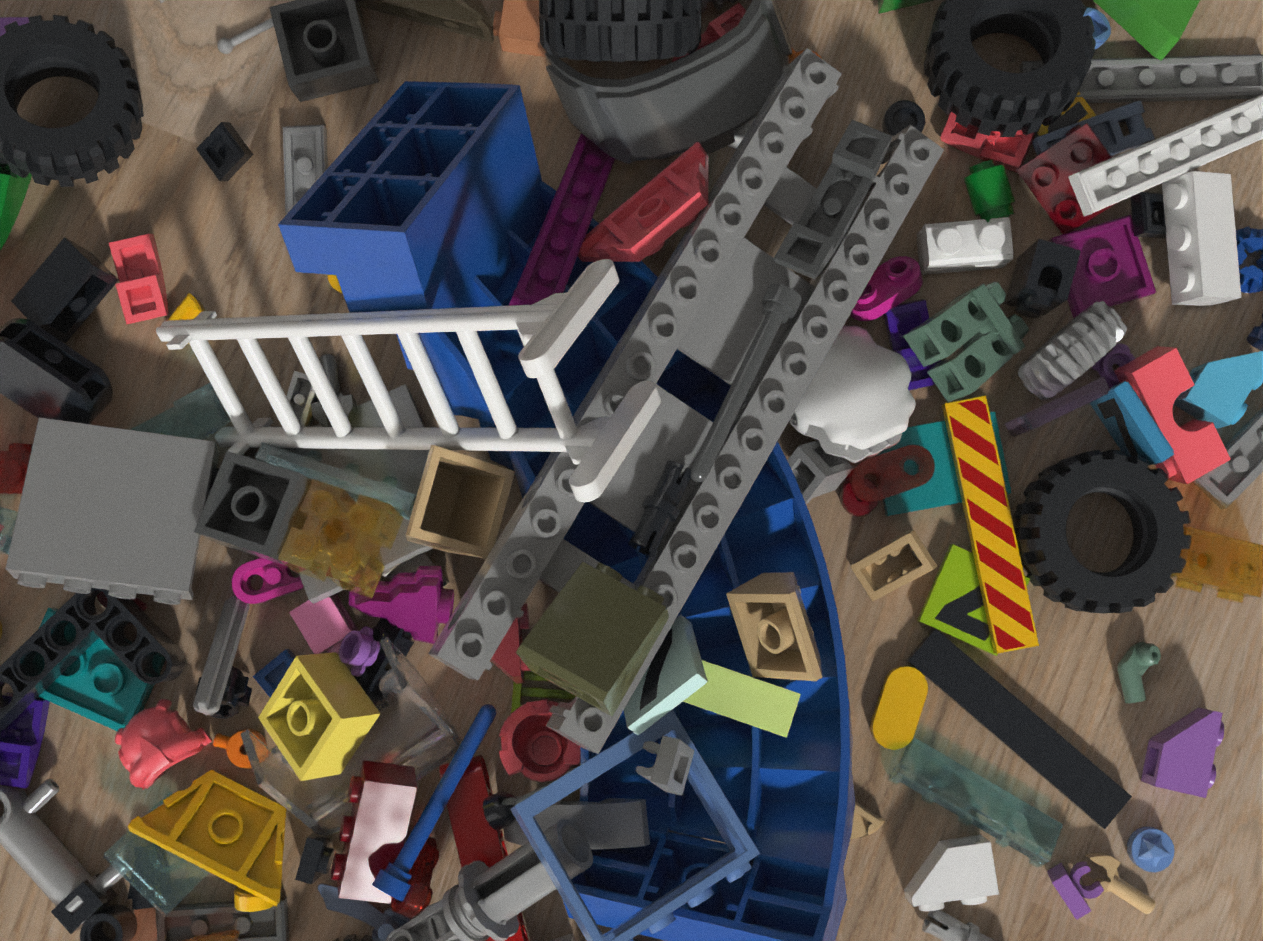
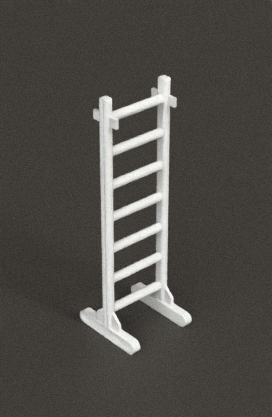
(546, 333)

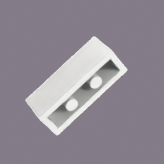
(1201, 239)

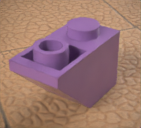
(1184, 754)

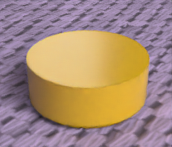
(248, 902)

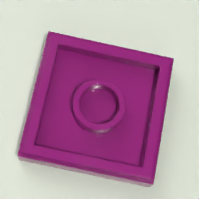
(1108, 266)

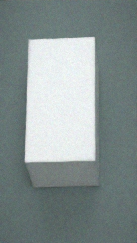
(300, 397)

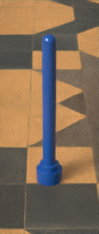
(396, 876)

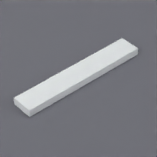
(1168, 156)

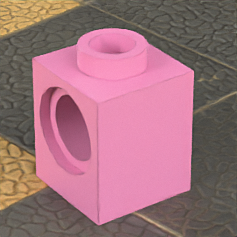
(323, 624)

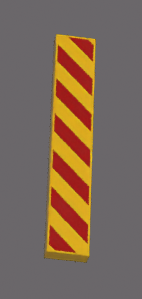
(990, 525)

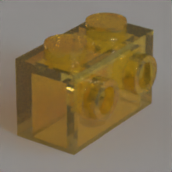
(1221, 564)

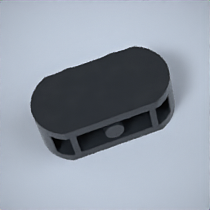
(49, 375)

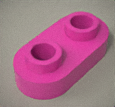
(888, 287)
(276, 581)

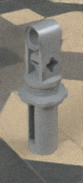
(492, 897)

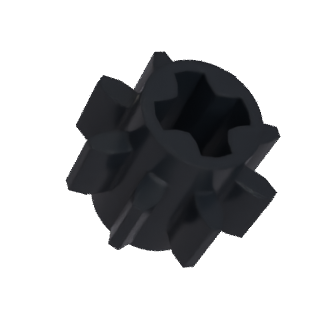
(235, 694)

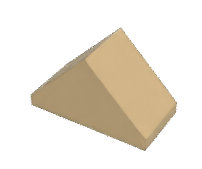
(893, 565)

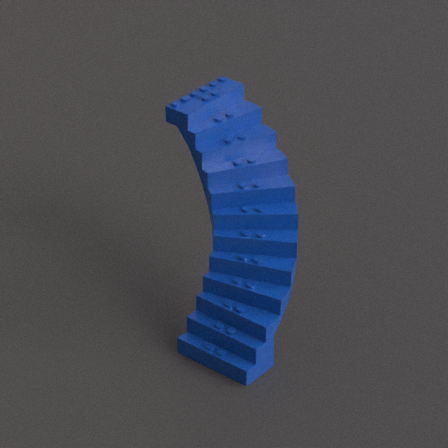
(443, 214)

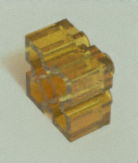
(320, 552)

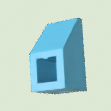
(1222, 389)

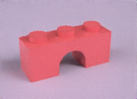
(1158, 380)

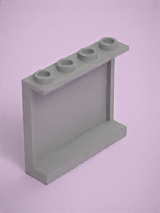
(111, 511)

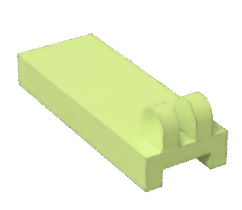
(746, 699)

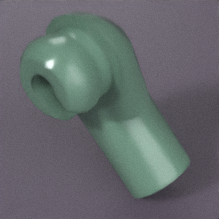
(1133, 666)

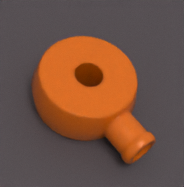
(235, 747)

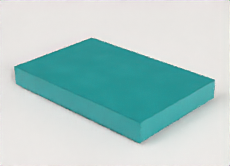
(943, 486)
(98, 683)

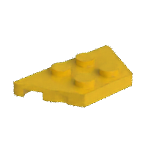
(223, 832)

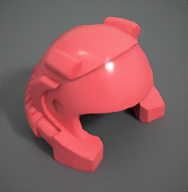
(155, 742)
(534, 747)

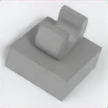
(670, 766)

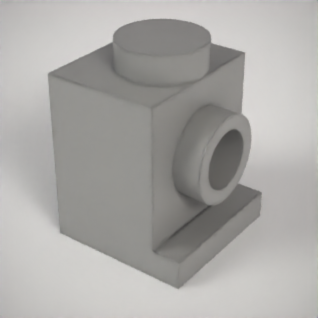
(817, 471)

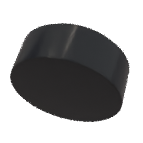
(901, 115)

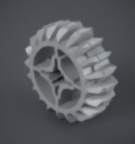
(1072, 350)

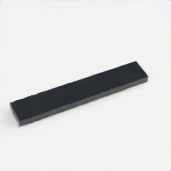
(1019, 728)

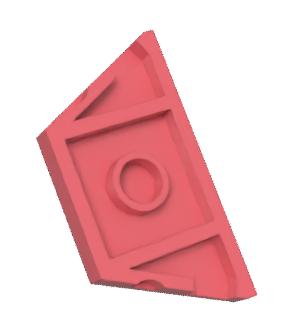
(652, 213)

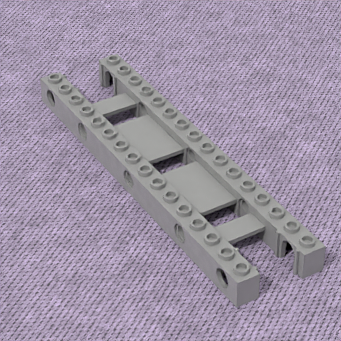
(710, 311)

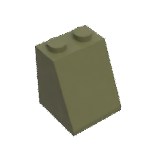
(595, 636)

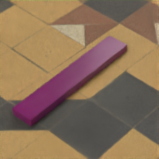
(565, 224)

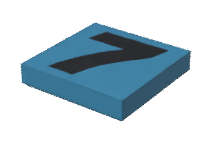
(1131, 424)

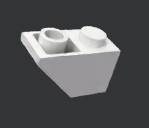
(954, 872)

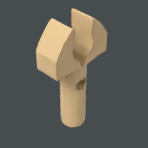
(1117, 885)

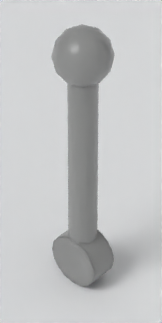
(226, 45)

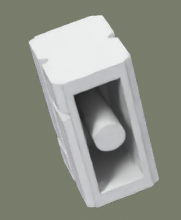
(965, 246)

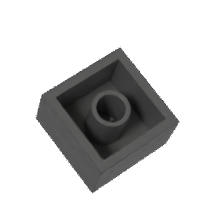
(323, 47)
(253, 506)

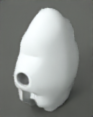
(856, 398)

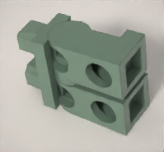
(971, 336)

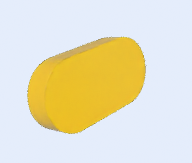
(899, 707)

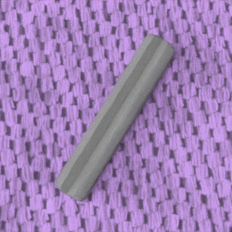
(221, 656)

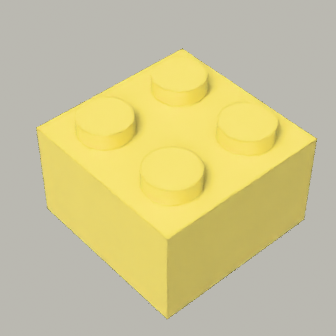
(318, 715)

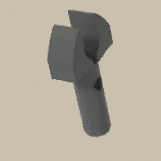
(348, 401)

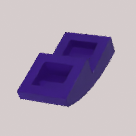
(899, 322)
(22, 743)

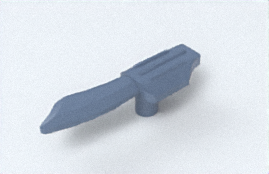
(383, 923)

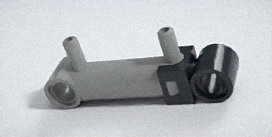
(78, 896)

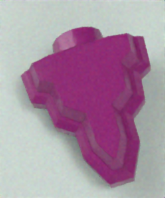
(410, 602)

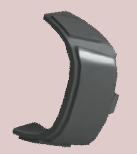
(683, 101)

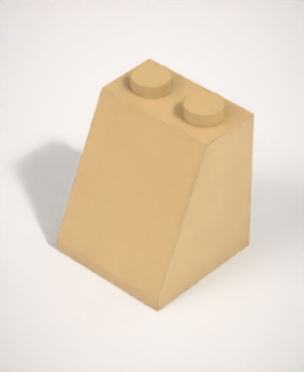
(459, 503)

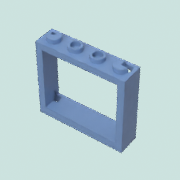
(693, 890)

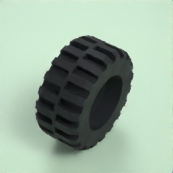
(619, 29)
(1000, 98)
(95, 142)
(1155, 523)

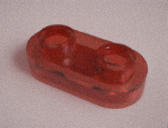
(891, 473)
(420, 891)

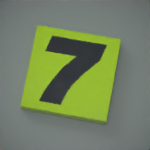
(957, 602)

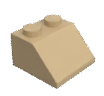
(775, 628)

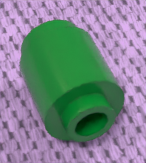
(990, 191)

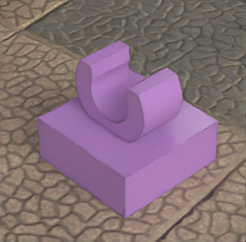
(1071, 890)

